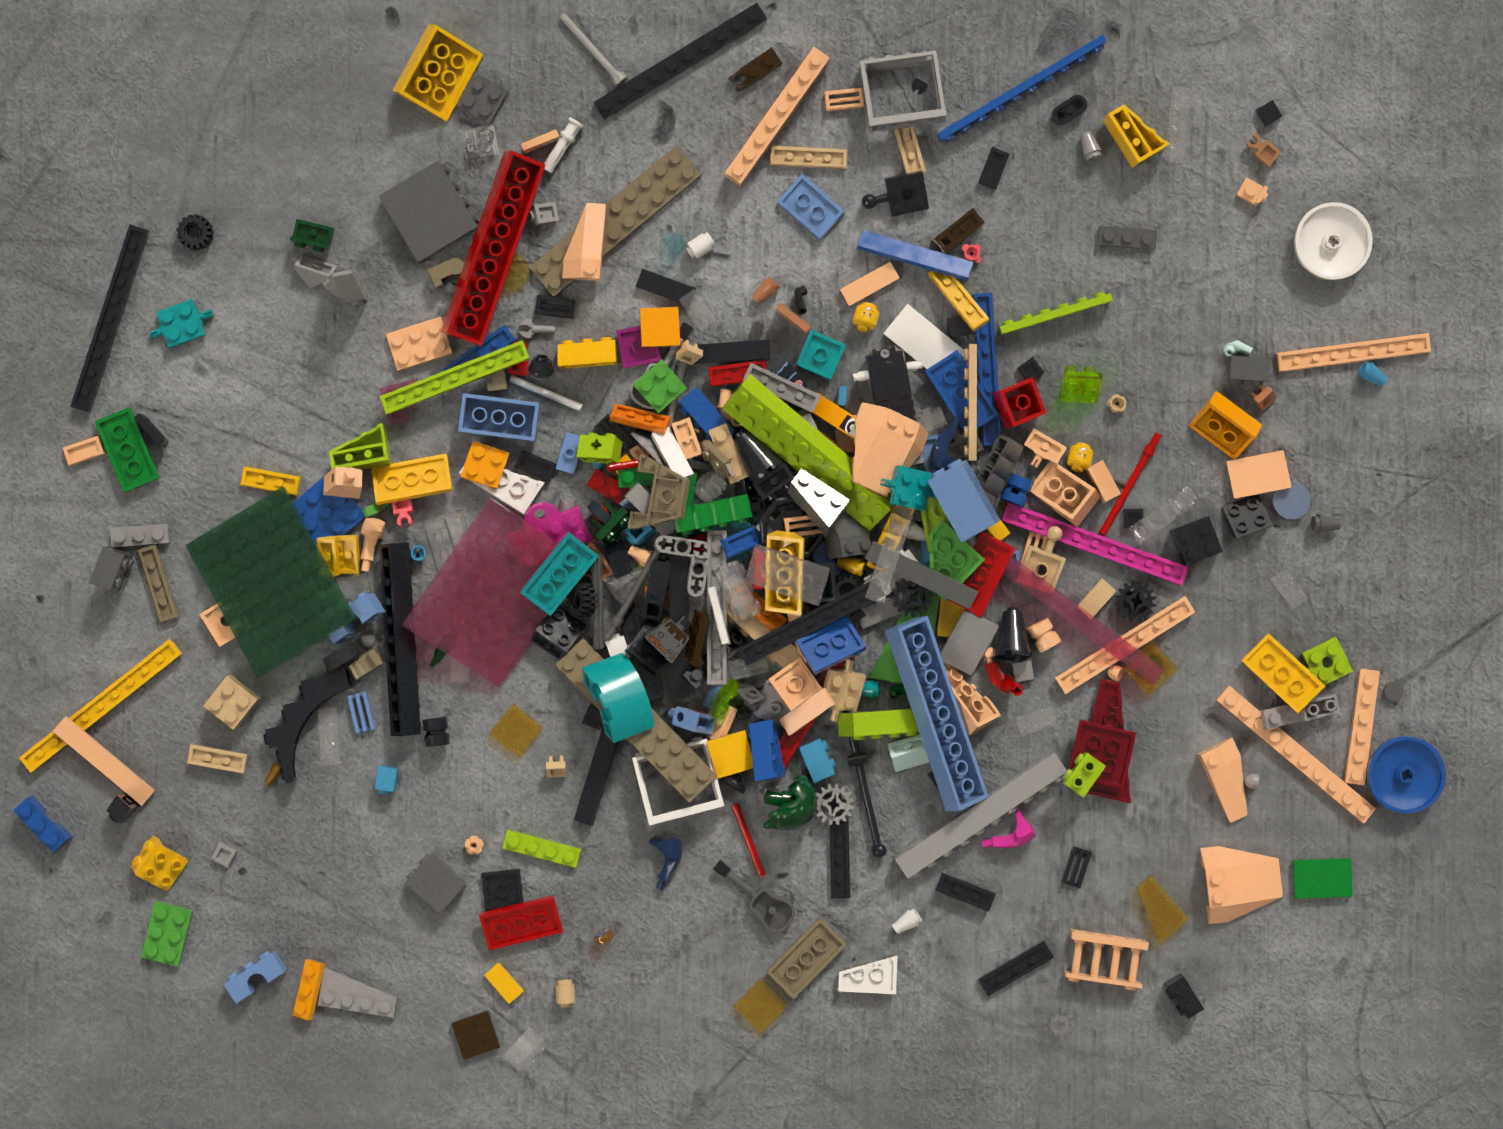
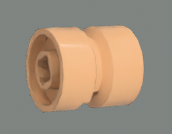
(1042, 633)

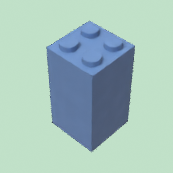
(963, 499)

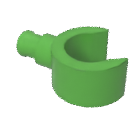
(374, 509)

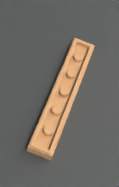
(103, 760)

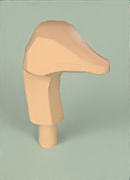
(372, 531)

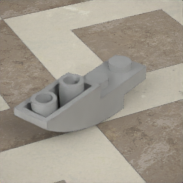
(1285, 715)

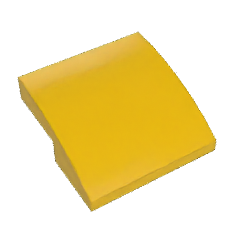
(341, 553)
(730, 754)

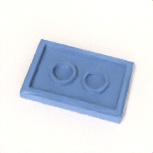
(810, 206)

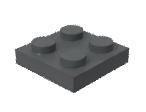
(482, 98)

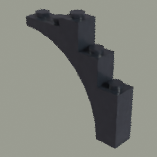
(286, 736)

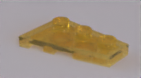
(1160, 908)

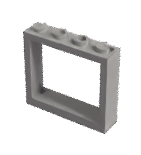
(909, 119)

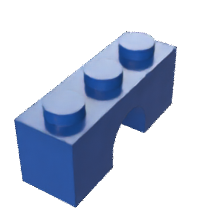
(49, 832)

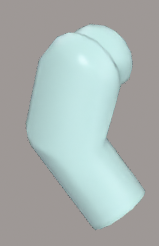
(1235, 347)

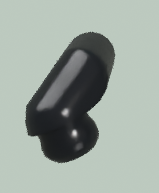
(800, 305)

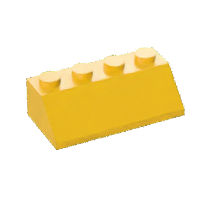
(793, 545)

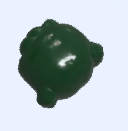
(795, 807)

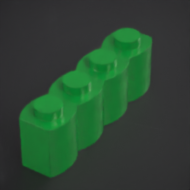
(713, 513)

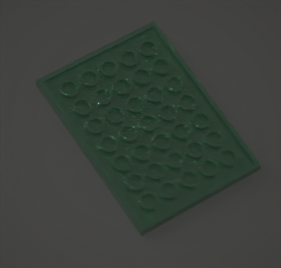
(271, 582)

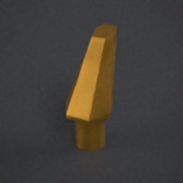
(273, 774)

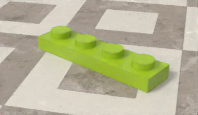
(541, 848)

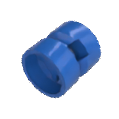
(1018, 483)

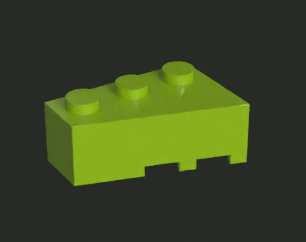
(363, 452)

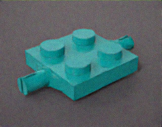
(181, 323)
(909, 488)

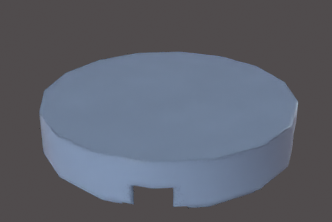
(1291, 502)

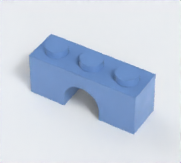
(366, 608)
(240, 985)

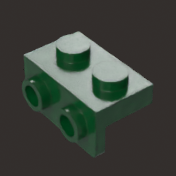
(312, 235)

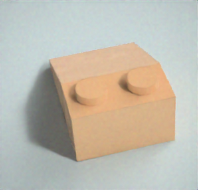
(1065, 493)

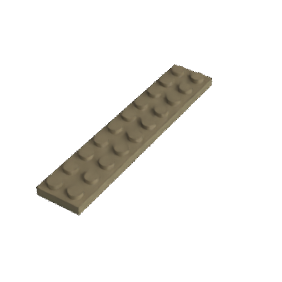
(625, 212)
(659, 744)

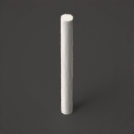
(546, 393)

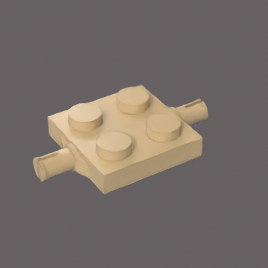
(844, 688)

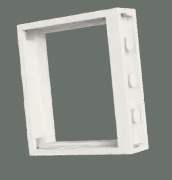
(652, 820)

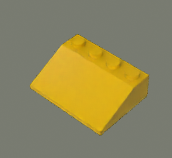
(437, 72)

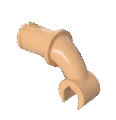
(724, 396)

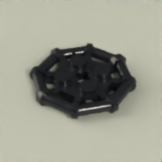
(778, 523)

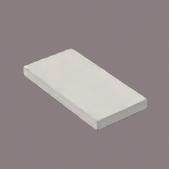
(920, 338)

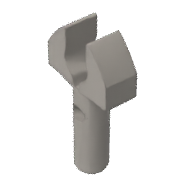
(535, 329)

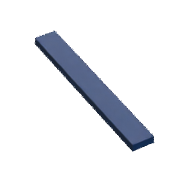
(987, 365)

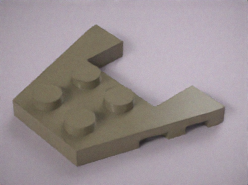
(667, 495)

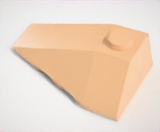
(585, 250)
(975, 709)
(1225, 773)

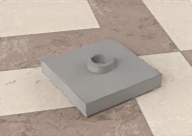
(773, 706)

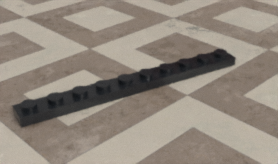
(680, 61)
(109, 318)

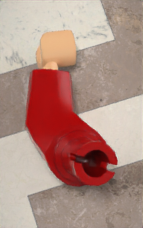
(1001, 680)

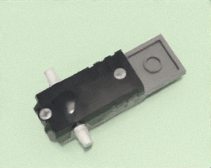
(890, 381)

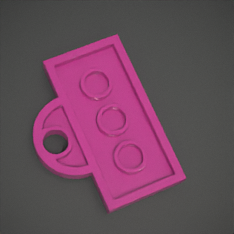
(558, 524)

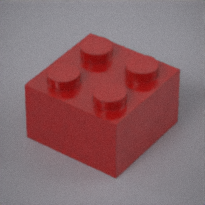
(1018, 403)

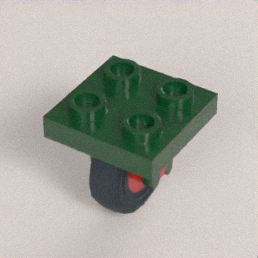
(613, 524)

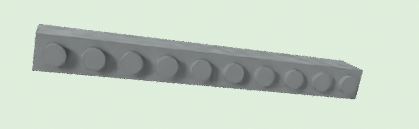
(981, 814)

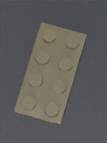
(806, 957)

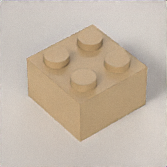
(232, 702)

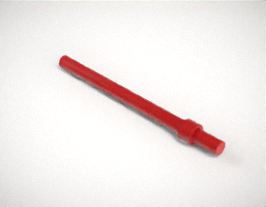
(1148, 450)

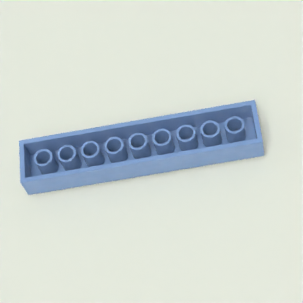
(936, 713)

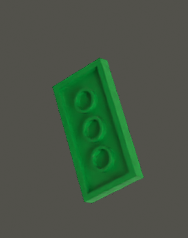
(127, 449)

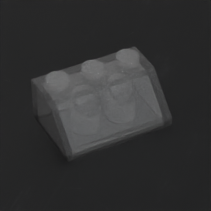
(444, 534)
(737, 591)

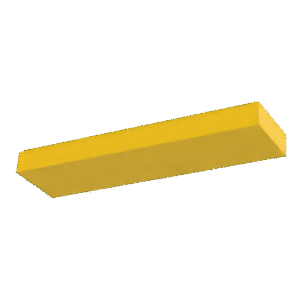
(960, 300)

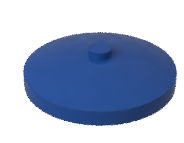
(1406, 774)

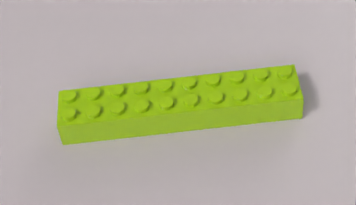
(803, 447)

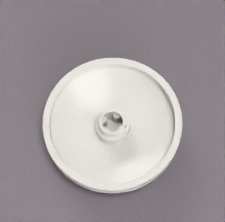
(1333, 241)

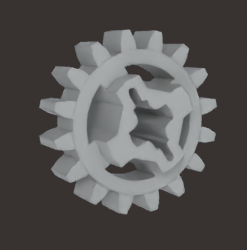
(844, 806)

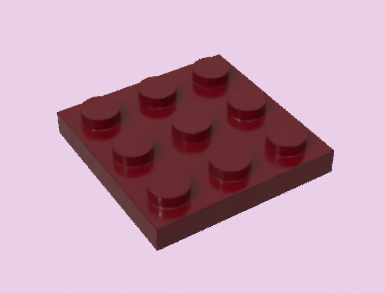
(1109, 746)

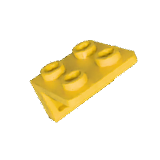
(158, 864)

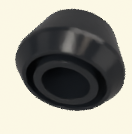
(541, 366)

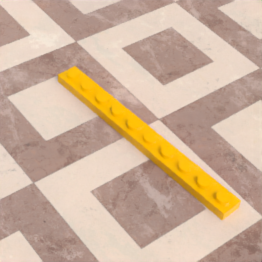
(104, 702)

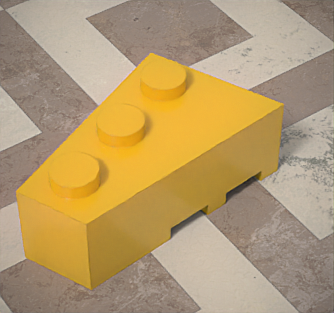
(1133, 136)

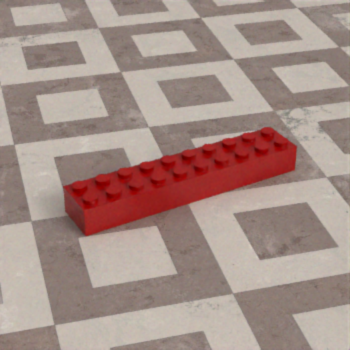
(493, 248)

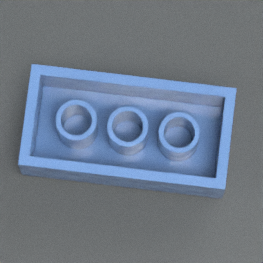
(499, 417)

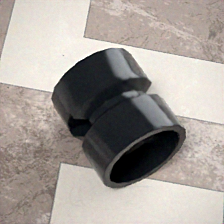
(436, 731)

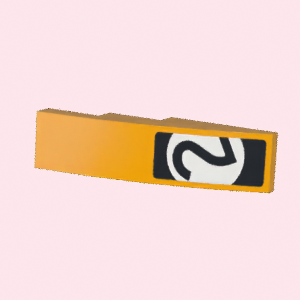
(836, 417)

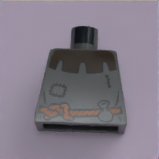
(669, 637)

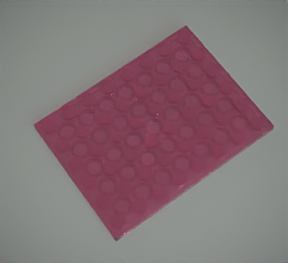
(475, 598)

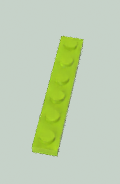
(1047, 315)

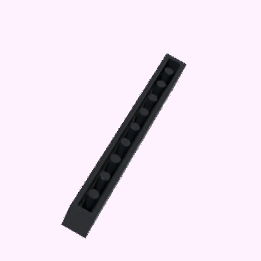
(399, 640)

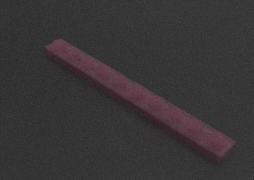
(1083, 621)

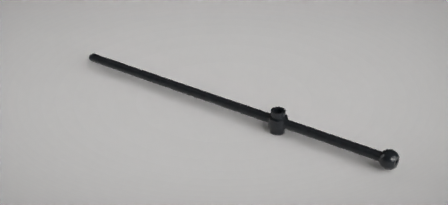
(858, 759)

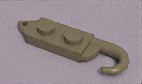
(715, 458)

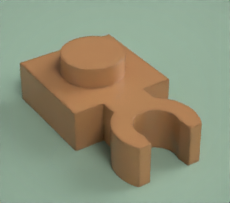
(1265, 152)

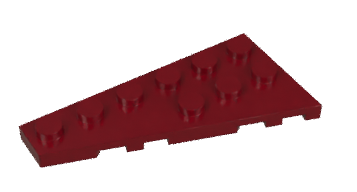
(1108, 712)

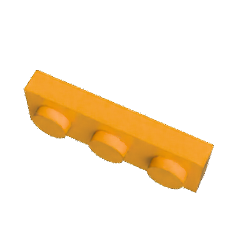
(308, 989)

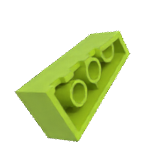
(877, 723)

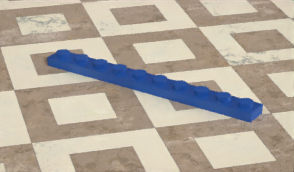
(1015, 93)

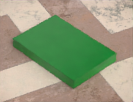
(1322, 878)

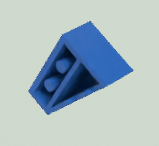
(766, 750)

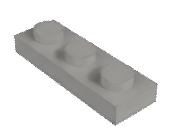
(140, 535)

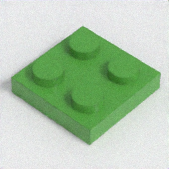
(660, 386)

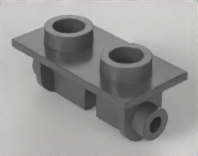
(749, 694)

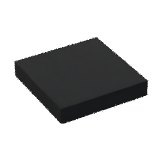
(502, 888)

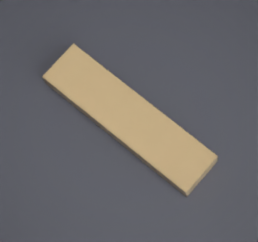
(808, 157)

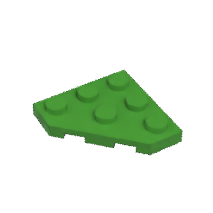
(951, 555)

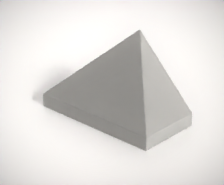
(313, 270)

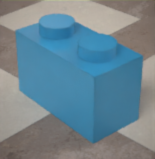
(817, 759)

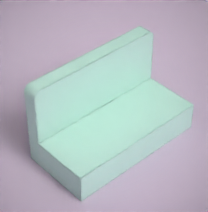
(908, 753)

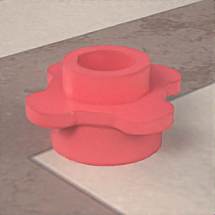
(976, 252)

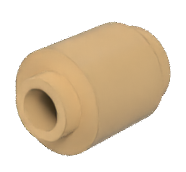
(565, 993)

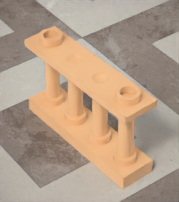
(1117, 943)

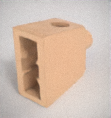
(343, 482)

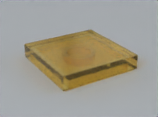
(516, 730)
(760, 1005)

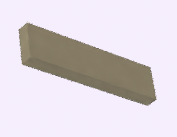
(158, 583)

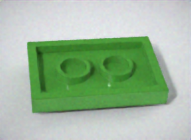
(167, 933)

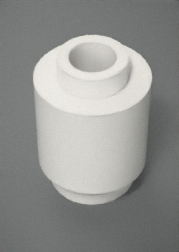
(700, 245)

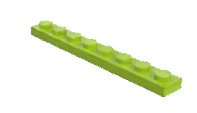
(454, 377)

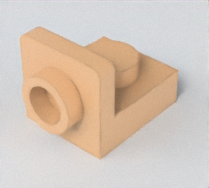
(1252, 192)

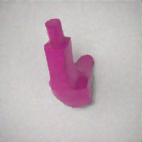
(1022, 835)

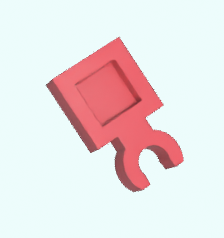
(402, 509)

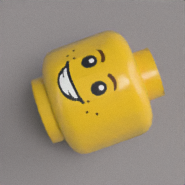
(866, 317)
(1080, 457)

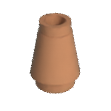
(765, 290)

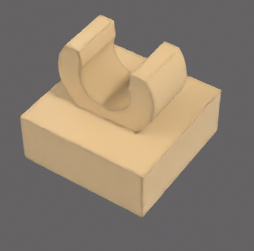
(689, 353)
(556, 769)

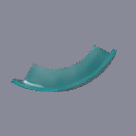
(621, 696)

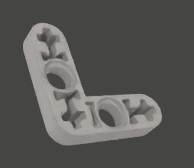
(695, 558)

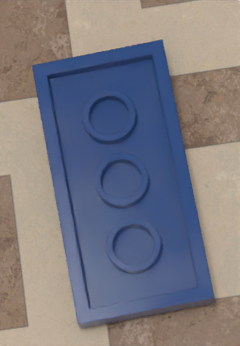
(949, 382)

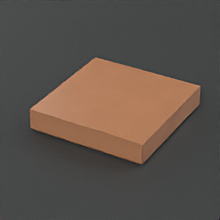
(793, 319)

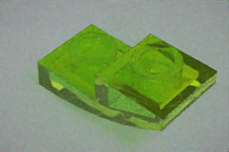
(726, 693)

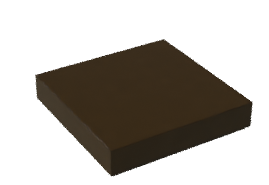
(475, 1034)

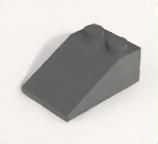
(847, 538)

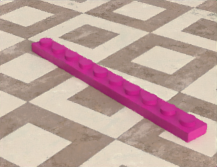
(1096, 544)

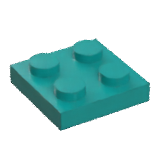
(820, 354)

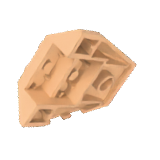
(883, 442)
(1238, 882)

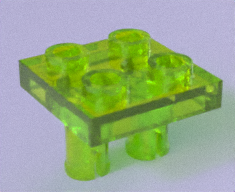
(1080, 386)

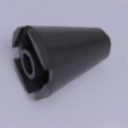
(755, 456)
(1012, 637)

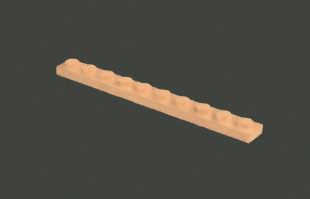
(1296, 755)

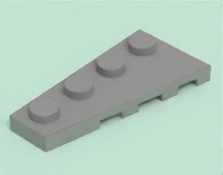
(352, 995)

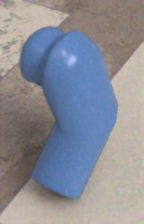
(712, 692)

